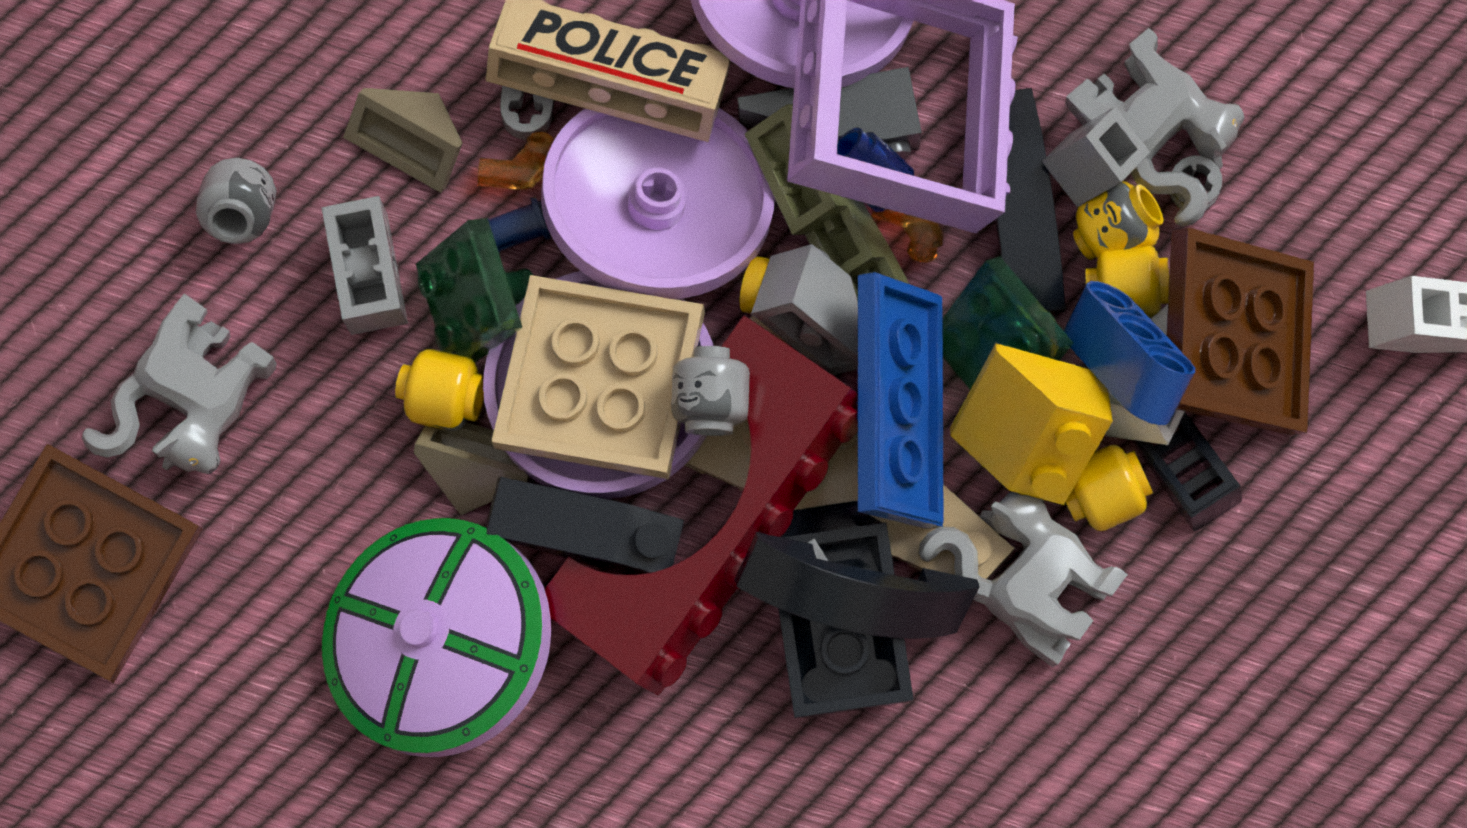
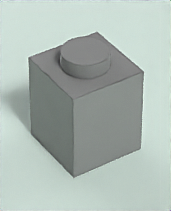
(1096, 156)

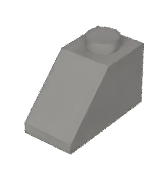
(811, 307)

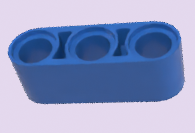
(1128, 353)

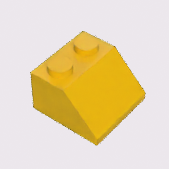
(1033, 422)

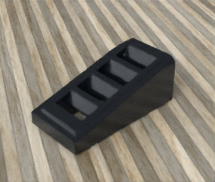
(1213, 503)

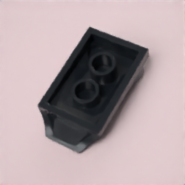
(832, 666)

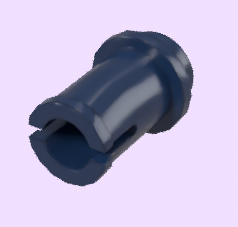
(519, 226)

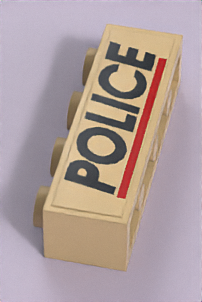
(608, 67)

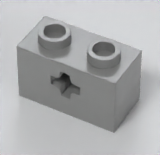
(364, 265)

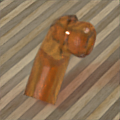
(522, 171)
(923, 234)

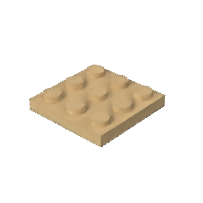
(596, 376)

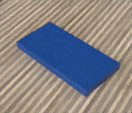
(900, 402)

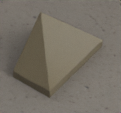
(407, 132)
(465, 464)

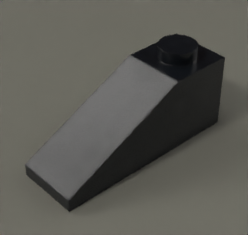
(584, 527)

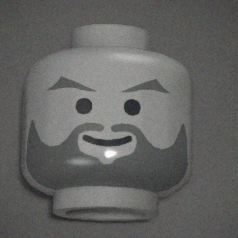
(236, 201)
(710, 392)

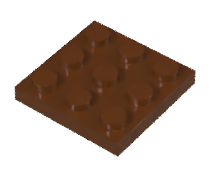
(1244, 328)
(86, 562)

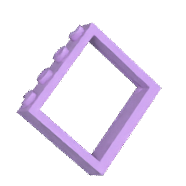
(987, 132)

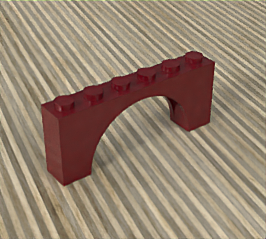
(657, 618)

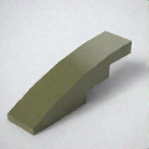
(827, 220)

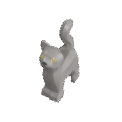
(1158, 111)
(181, 377)
(1030, 586)

